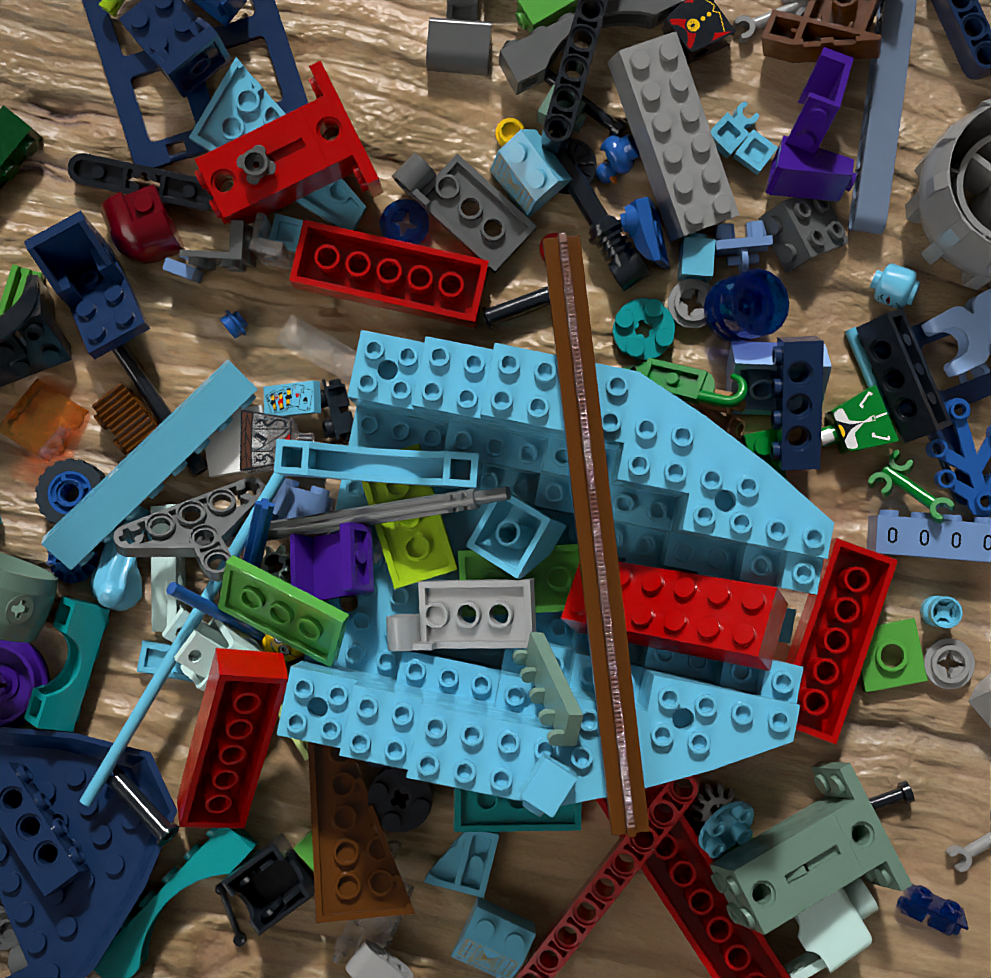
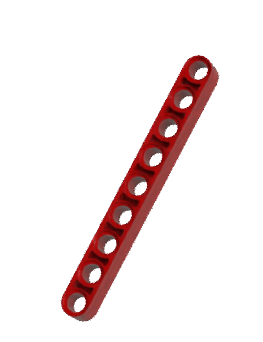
(616, 870)

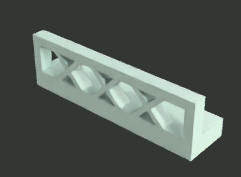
(163, 572)

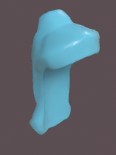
(117, 578)

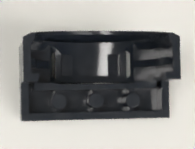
(41, 341)

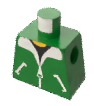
(859, 423)

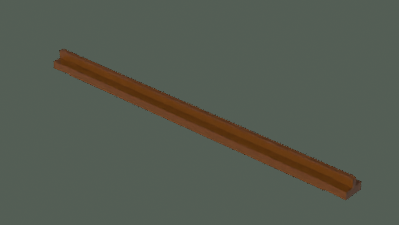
(596, 536)

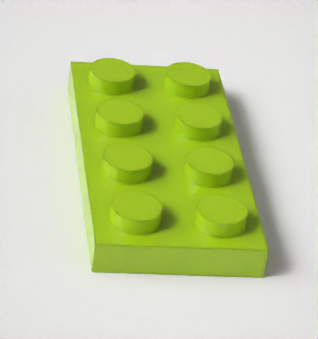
(415, 546)

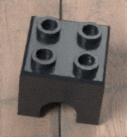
(271, 883)

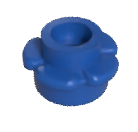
(234, 323)

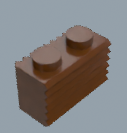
(125, 417)

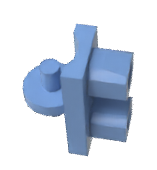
(754, 242)

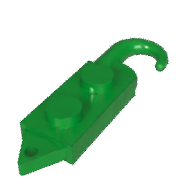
(690, 383)

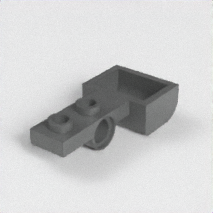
(459, 40)

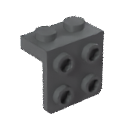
(803, 230)
(235, 260)

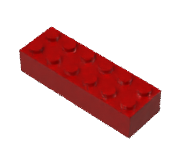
(389, 274)
(693, 614)
(837, 634)
(231, 738)

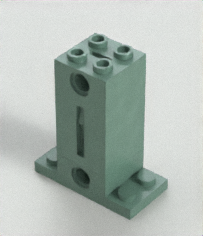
(809, 855)

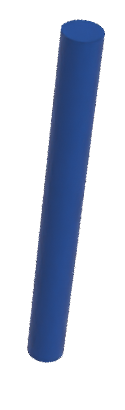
(211, 609)

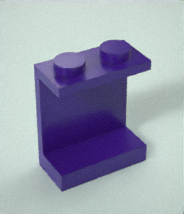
(821, 100)
(334, 562)

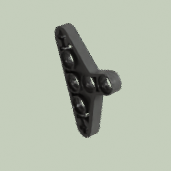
(182, 534)

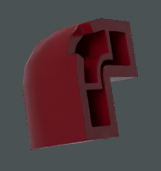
(141, 226)

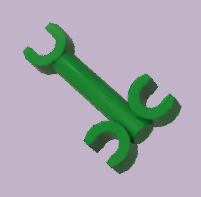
(895, 474)

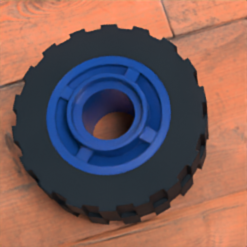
(58, 481)

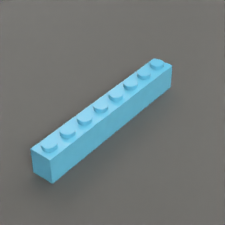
(149, 465)

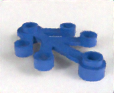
(971, 463)

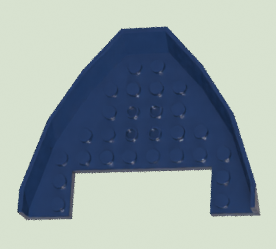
(74, 927)

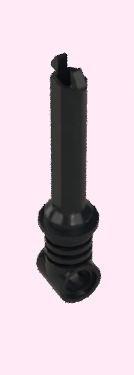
(604, 229)

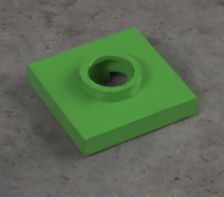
(911, 670)

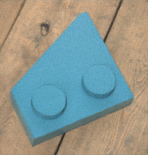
(466, 863)

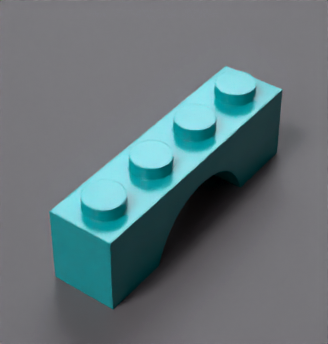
(59, 701)

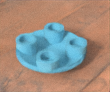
(726, 828)

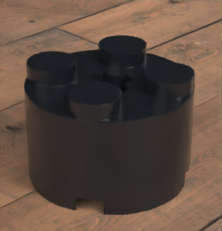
(394, 813)

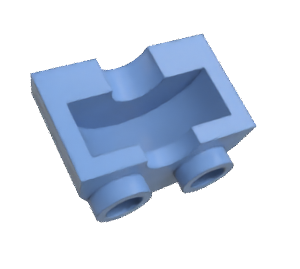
(296, 502)

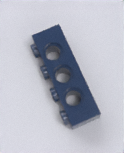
(806, 451)
(32, 848)

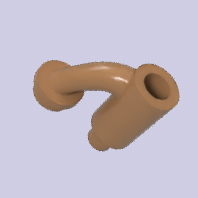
(734, 426)

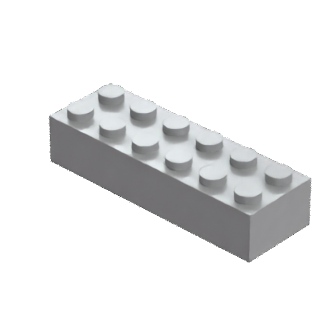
(672, 136)

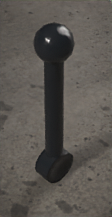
(240, 937)

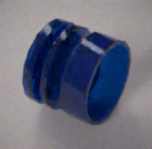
(760, 301)

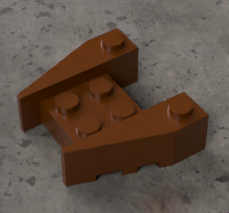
(827, 24)

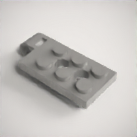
(441, 619)

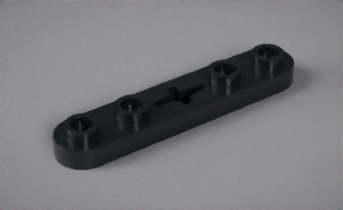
(116, 177)

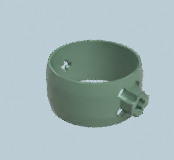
(24, 598)

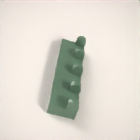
(551, 691)

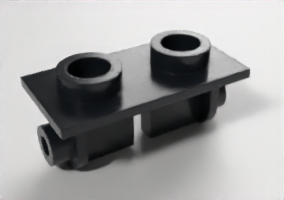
(335, 423)

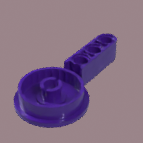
(22, 670)

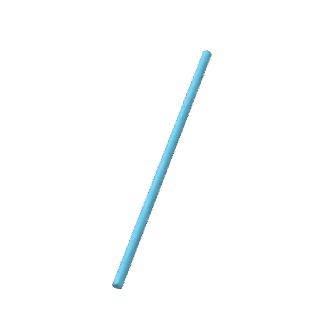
(169, 661)

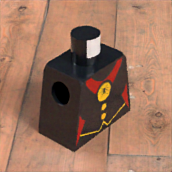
(699, 27)

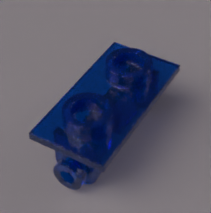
(945, 916)

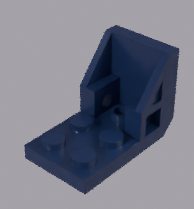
(177, 42)
(90, 283)

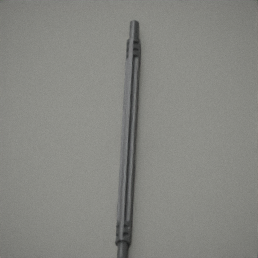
(380, 513)

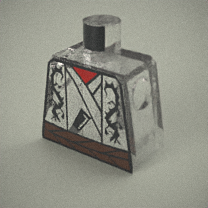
(259, 439)

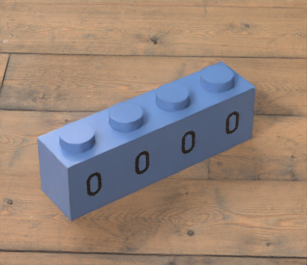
(927, 539)

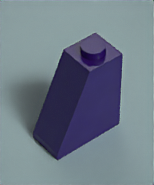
(809, 174)

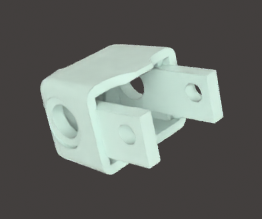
(199, 648)
(833, 930)

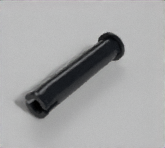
(516, 307)
(142, 807)

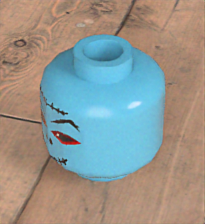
(895, 286)

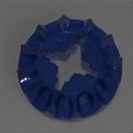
(397, 212)

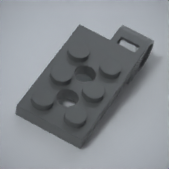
(447, 193)

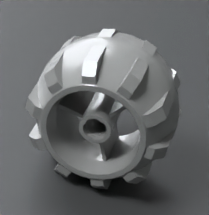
(953, 229)

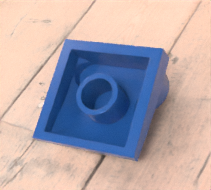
(645, 227)

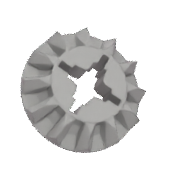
(684, 291)
(957, 675)

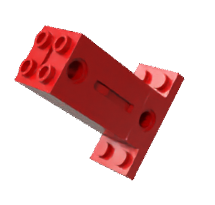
(301, 154)

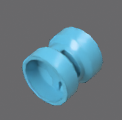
(947, 611)

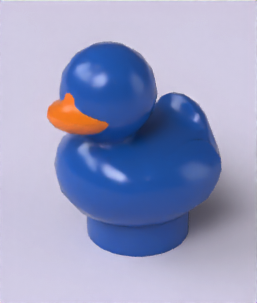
(620, 155)

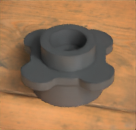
(247, 160)

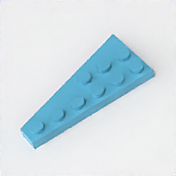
(244, 106)

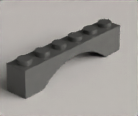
(529, 59)

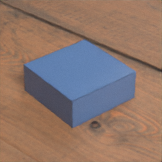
(183, 270)

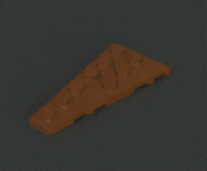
(350, 852)

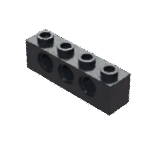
(918, 381)

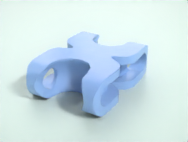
(970, 328)

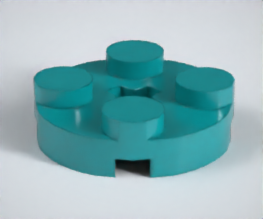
(651, 313)

